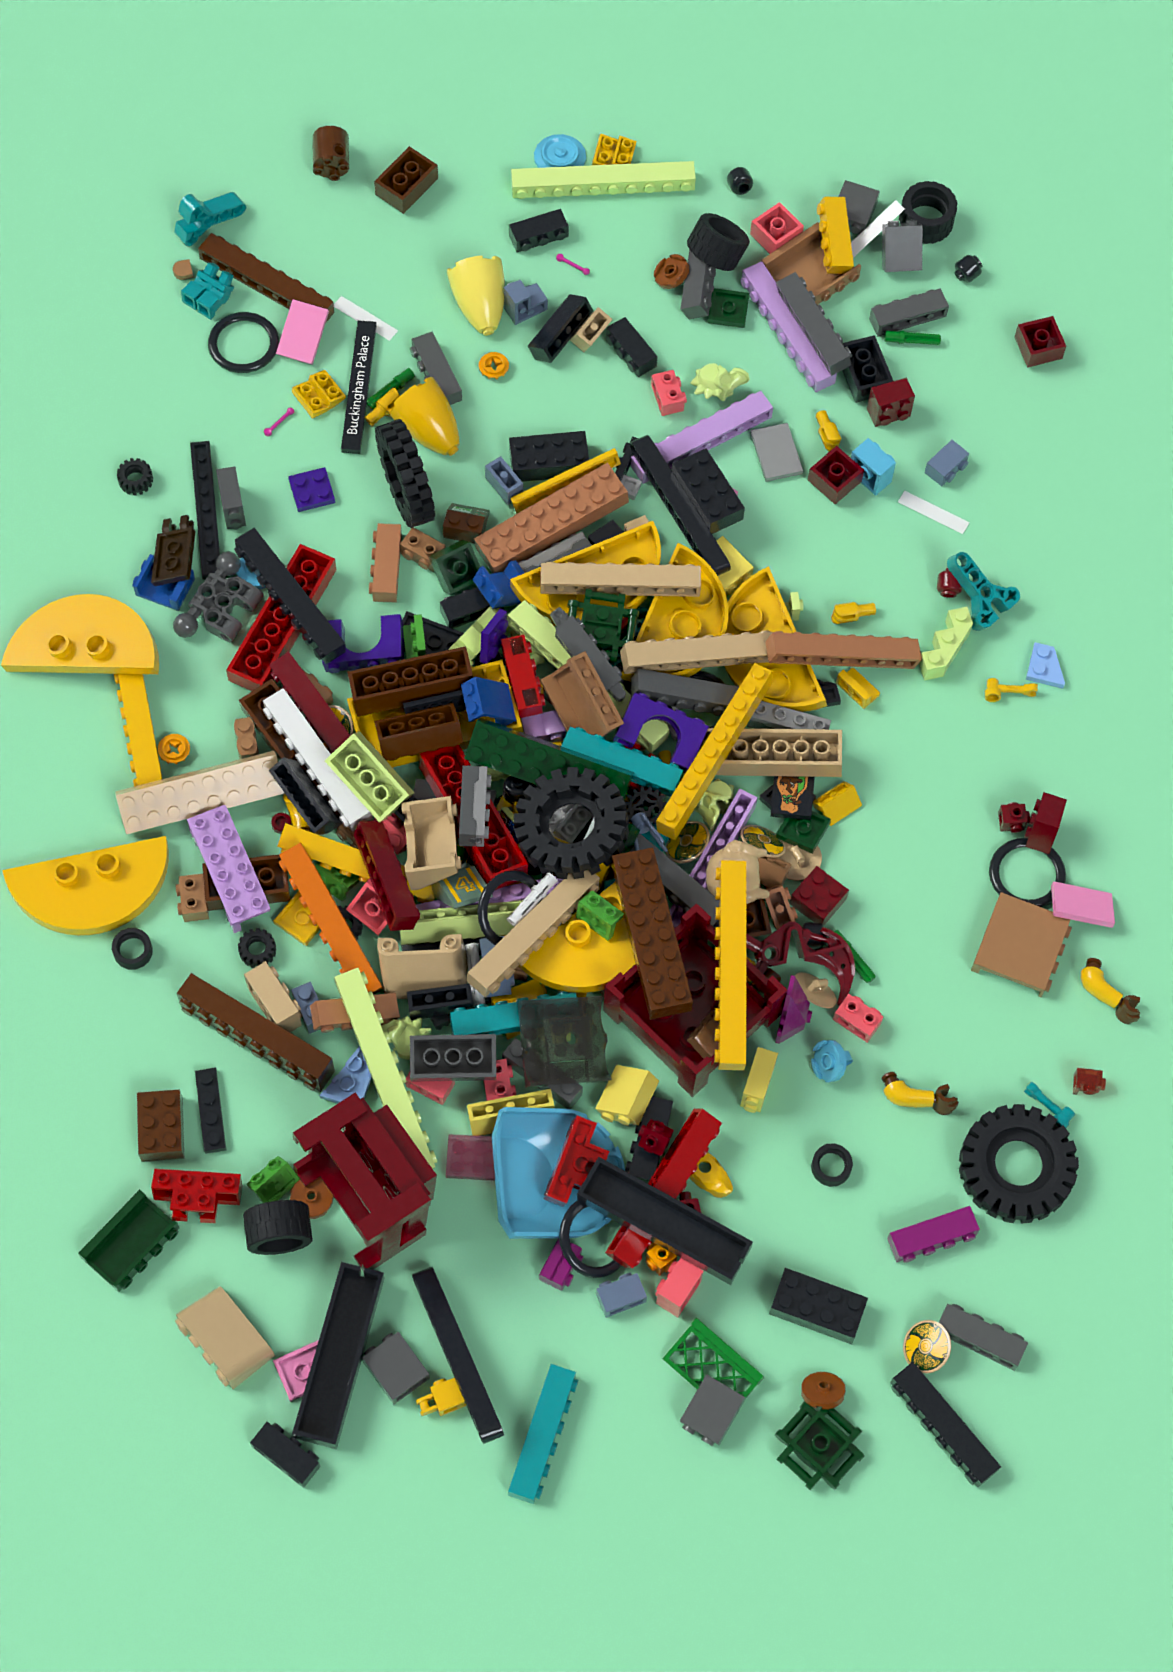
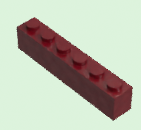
(309, 701)
(386, 875)

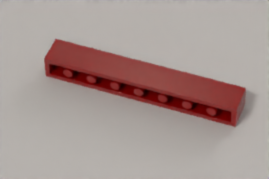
(669, 1178)

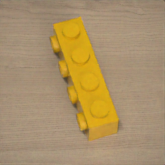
(835, 235)

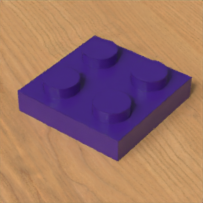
(311, 489)
(492, 636)

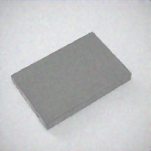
(776, 452)

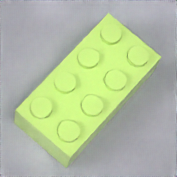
(369, 776)

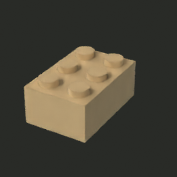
(273, 997)

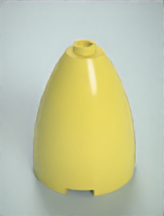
(479, 291)

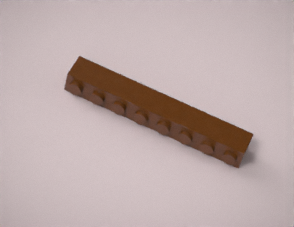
(260, 274)

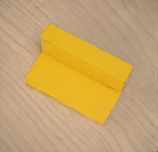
(857, 687)
(838, 802)

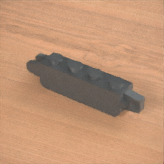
(575, 641)

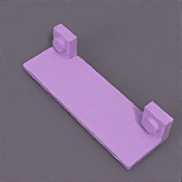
(228, 866)

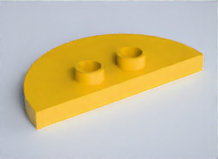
(634, 546)
(758, 608)
(686, 615)
(83, 637)
(91, 889)
(580, 958)

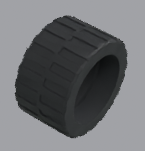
(935, 196)
(718, 242)
(277, 1227)

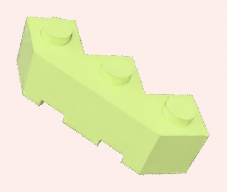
(472, 636)
(946, 644)

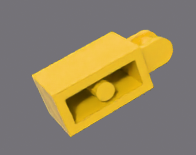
(446, 1397)

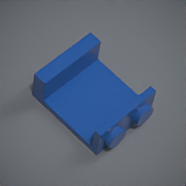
(497, 587)
(168, 595)
(488, 699)

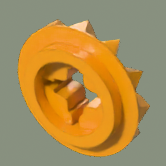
(499, 361)
(176, 741)

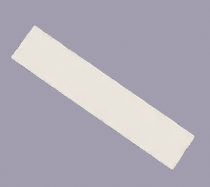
(875, 227)
(360, 314)
(933, 512)

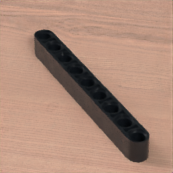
(679, 504)
(458, 1355)

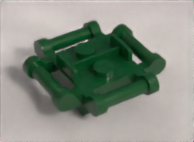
(605, 621)
(819, 1445)

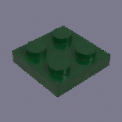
(728, 308)
(804, 832)

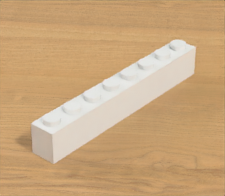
(313, 754)

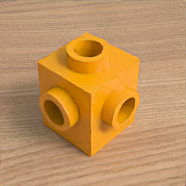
(658, 1263)

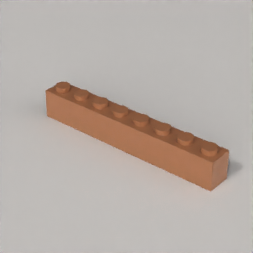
(843, 650)

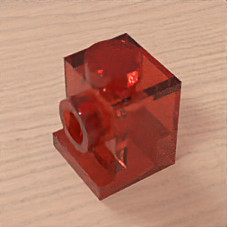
(1088, 1081)

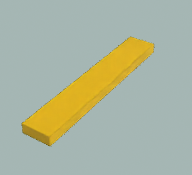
(543, 490)

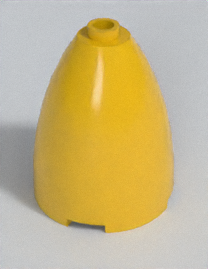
(428, 417)

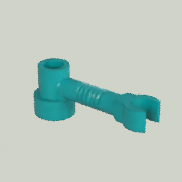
(1063, 1116)

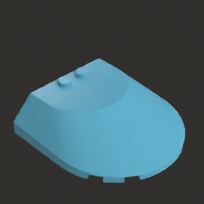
(524, 1157)

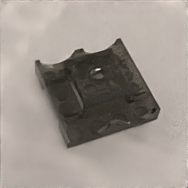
(543, 1040)

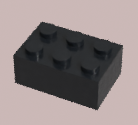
(867, 367)

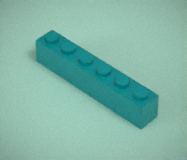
(647, 770)
(495, 1019)
(542, 1433)

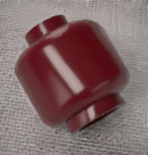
(948, 584)

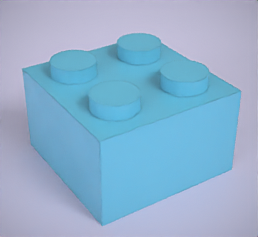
(876, 464)

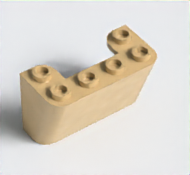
(225, 1337)

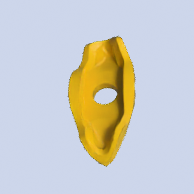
(715, 1181)

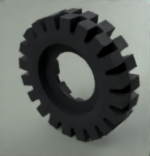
(405, 473)
(542, 802)
(1011, 1200)

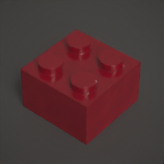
(1040, 341)
(890, 402)
(835, 475)
(1045, 822)
(819, 896)

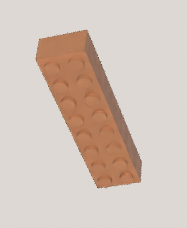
(552, 519)

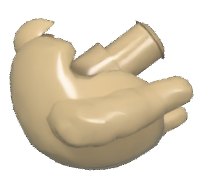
(739, 851)

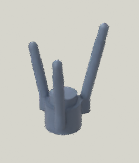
(643, 824)

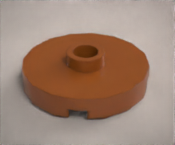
(671, 271)
(320, 1204)
(823, 1390)

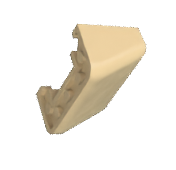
(430, 841)
(422, 968)

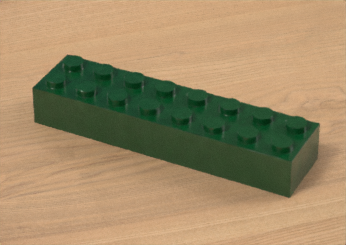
(532, 757)

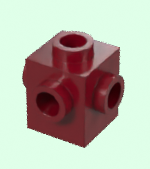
(1013, 817)
(655, 1137)

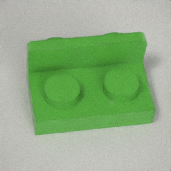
(414, 638)
(337, 883)
(599, 914)
(273, 1180)

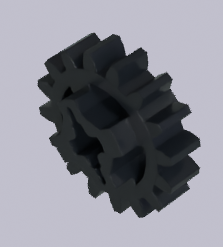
(653, 805)

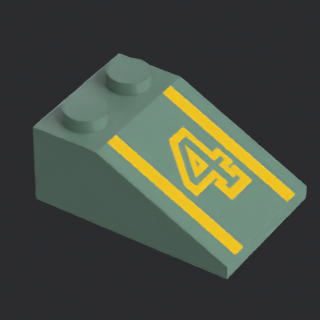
(461, 887)

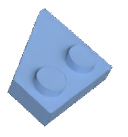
(1045, 666)

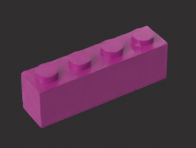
(933, 1234)

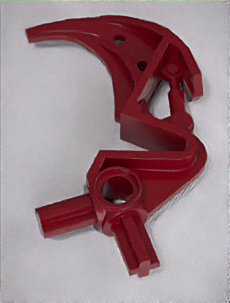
(779, 944)

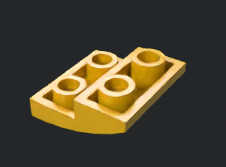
(613, 151)
(318, 394)

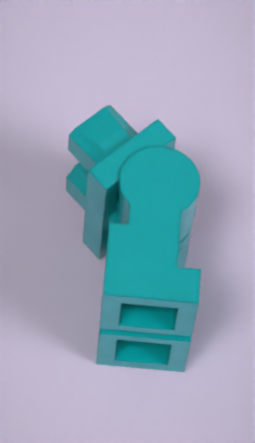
(208, 290)

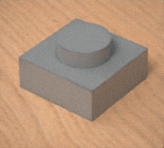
(632, 486)

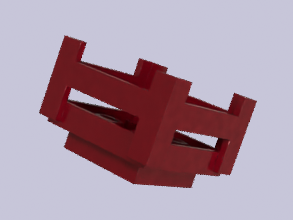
(669, 1034)
(371, 1174)

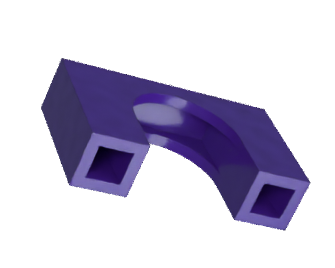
(389, 648)
(689, 731)

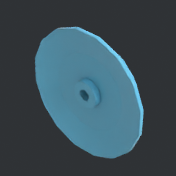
(559, 152)

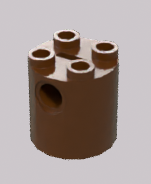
(330, 152)

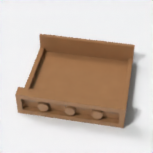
(805, 258)
(581, 697)
(1022, 943)

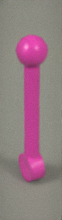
(560, 257)
(268, 431)

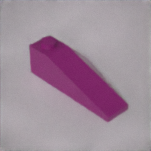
(794, 1013)

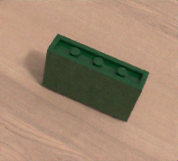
(129, 1241)

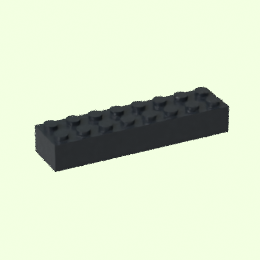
(664, 1220)
(338, 1356)

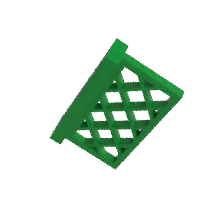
(720, 1348)

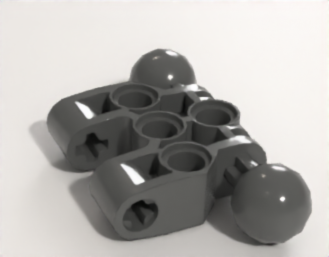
(226, 626)

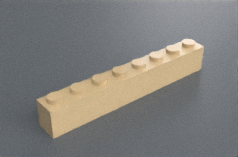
(621, 578)
(695, 652)
(530, 933)

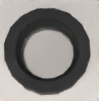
(143, 959)
(835, 1149)

